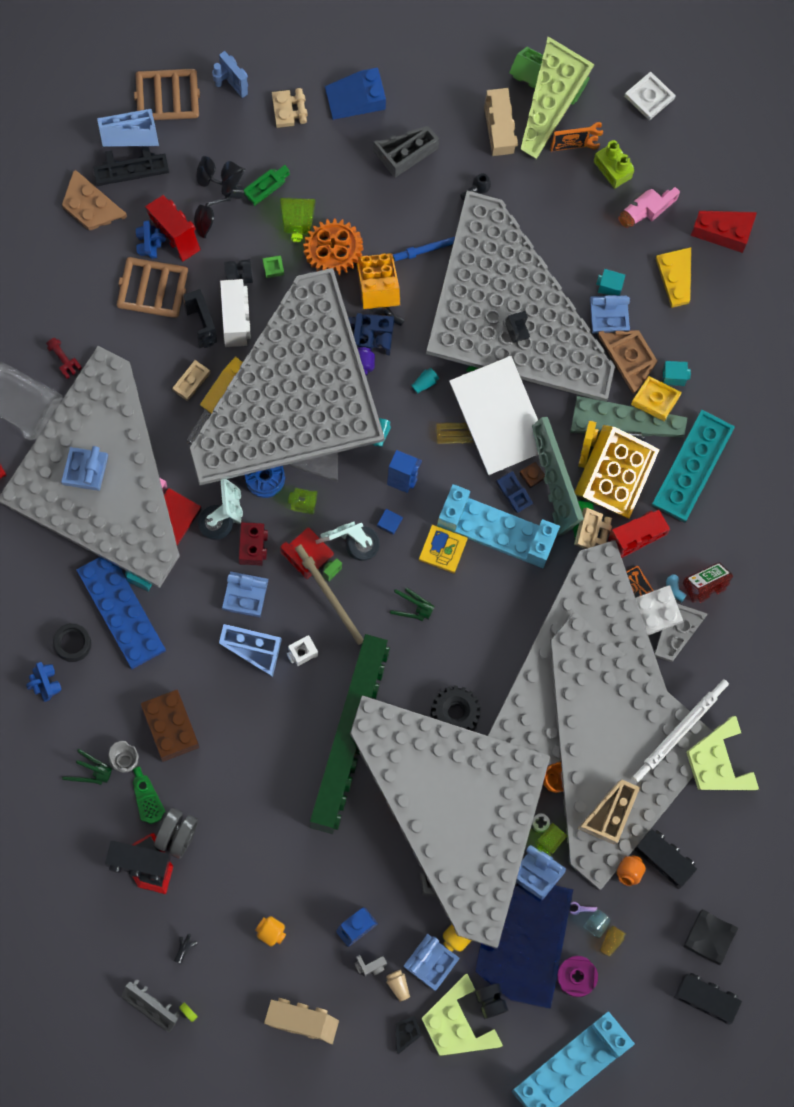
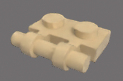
(283, 108)
(589, 529)

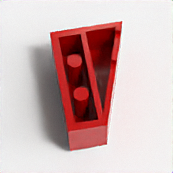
(174, 226)
(724, 228)
(639, 532)

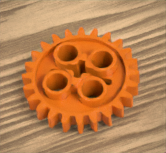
(334, 232)

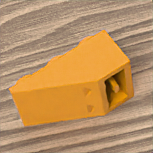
(378, 281)

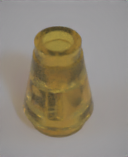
(613, 939)

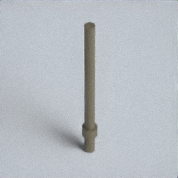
(308, 562)

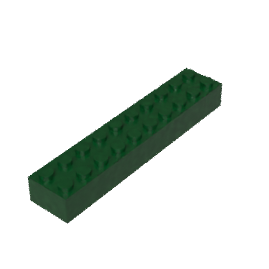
(344, 750)

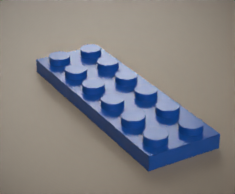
(121, 611)

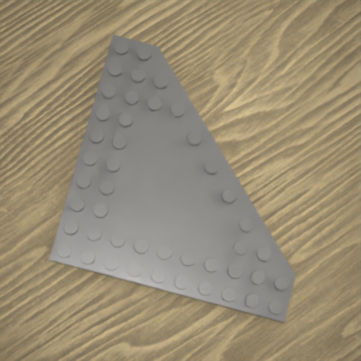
(498, 275)
(295, 391)
(129, 514)
(604, 597)
(607, 728)
(459, 805)

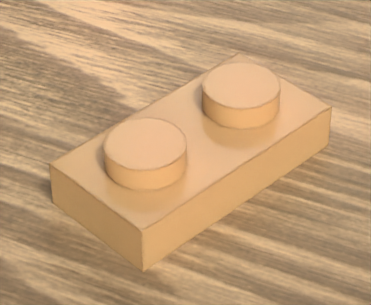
(191, 380)

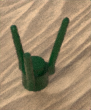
(424, 607)
(101, 772)

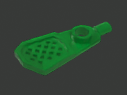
(145, 795)

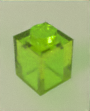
(551, 839)

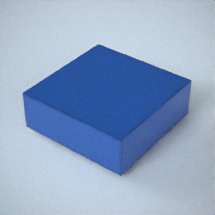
(389, 521)

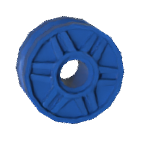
(267, 487)

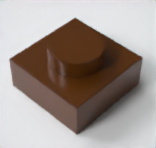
(532, 474)

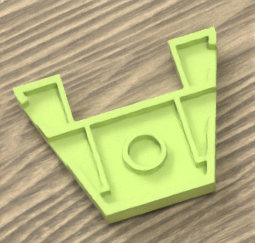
(712, 765)
(449, 1026)

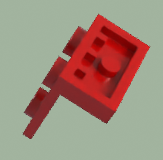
(319, 552)

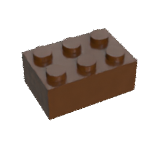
(170, 725)

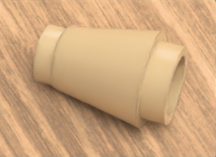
(398, 985)

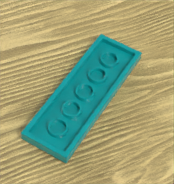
(693, 466)

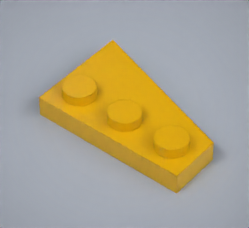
(676, 275)

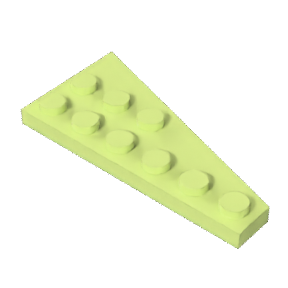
(556, 87)

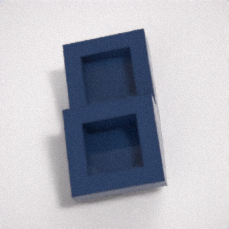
(514, 492)

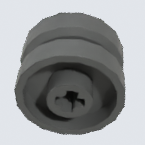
(177, 834)

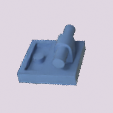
(232, 73)
(609, 313)
(85, 468)
(245, 594)
(539, 872)
(431, 962)

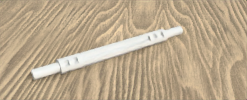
(683, 727)

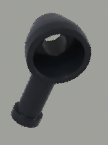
(478, 186)

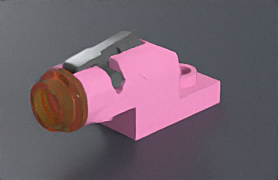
(647, 205)

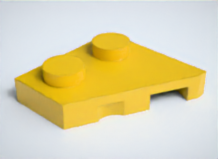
(590, 440)

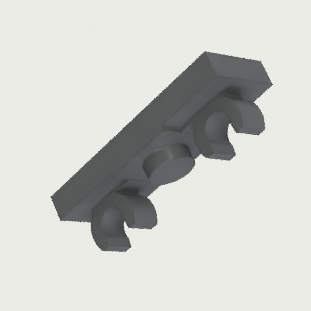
(150, 1006)

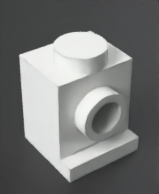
(304, 644)

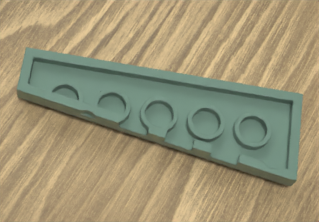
(624, 418)
(564, 499)

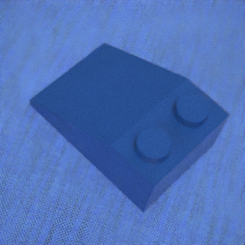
(356, 94)

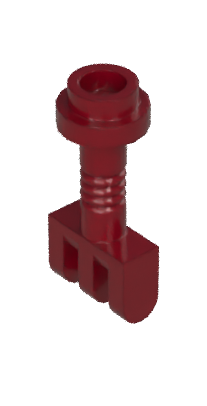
(54, 345)

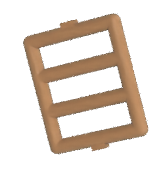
(175, 74)
(147, 264)

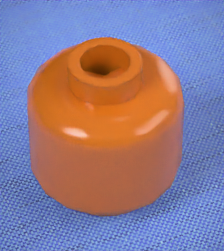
(630, 870)

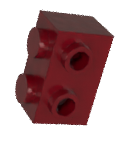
(252, 544)

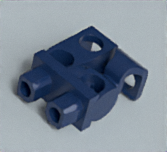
(369, 325)

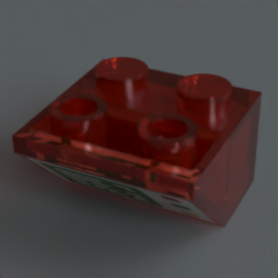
(707, 581)

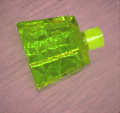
(297, 216)

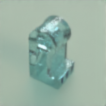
(597, 923)

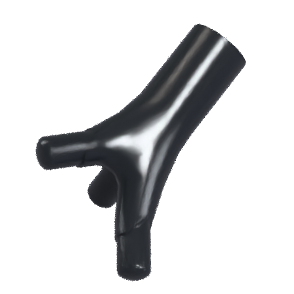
(398, 320)
(184, 947)

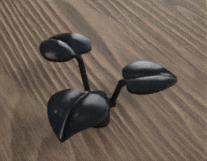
(231, 175)

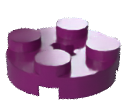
(569, 968)

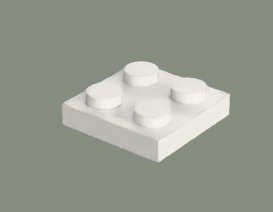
(650, 96)
(659, 610)

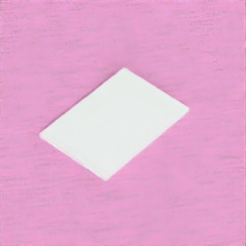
(497, 414)

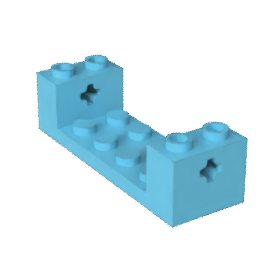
(497, 528)
(574, 1064)

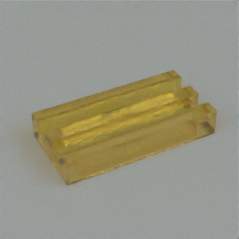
(453, 433)

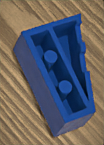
(403, 471)

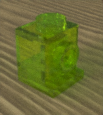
(306, 506)

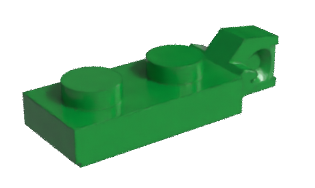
(266, 185)

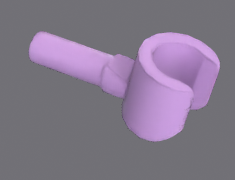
(582, 908)

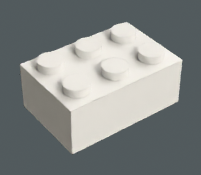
(235, 313)

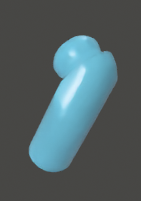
(673, 580)

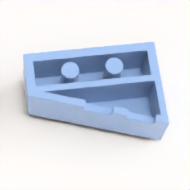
(128, 129)
(252, 646)

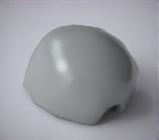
(123, 757)

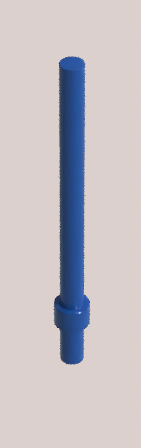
(412, 252)

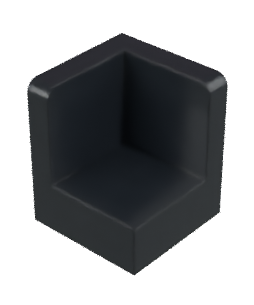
(516, 326)

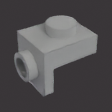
(374, 967)

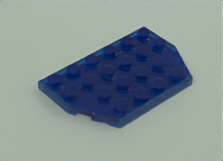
(528, 947)

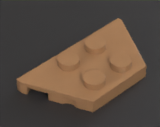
(89, 204)
(630, 356)

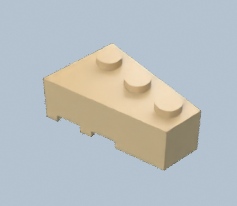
(500, 122)
(611, 813)
(301, 1020)

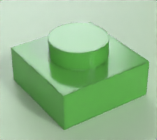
(273, 266)
(332, 569)

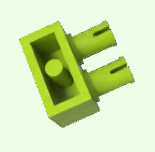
(614, 164)

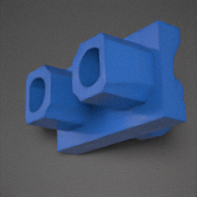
(152, 239)
(40, 683)

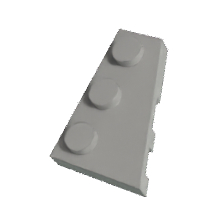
(675, 637)

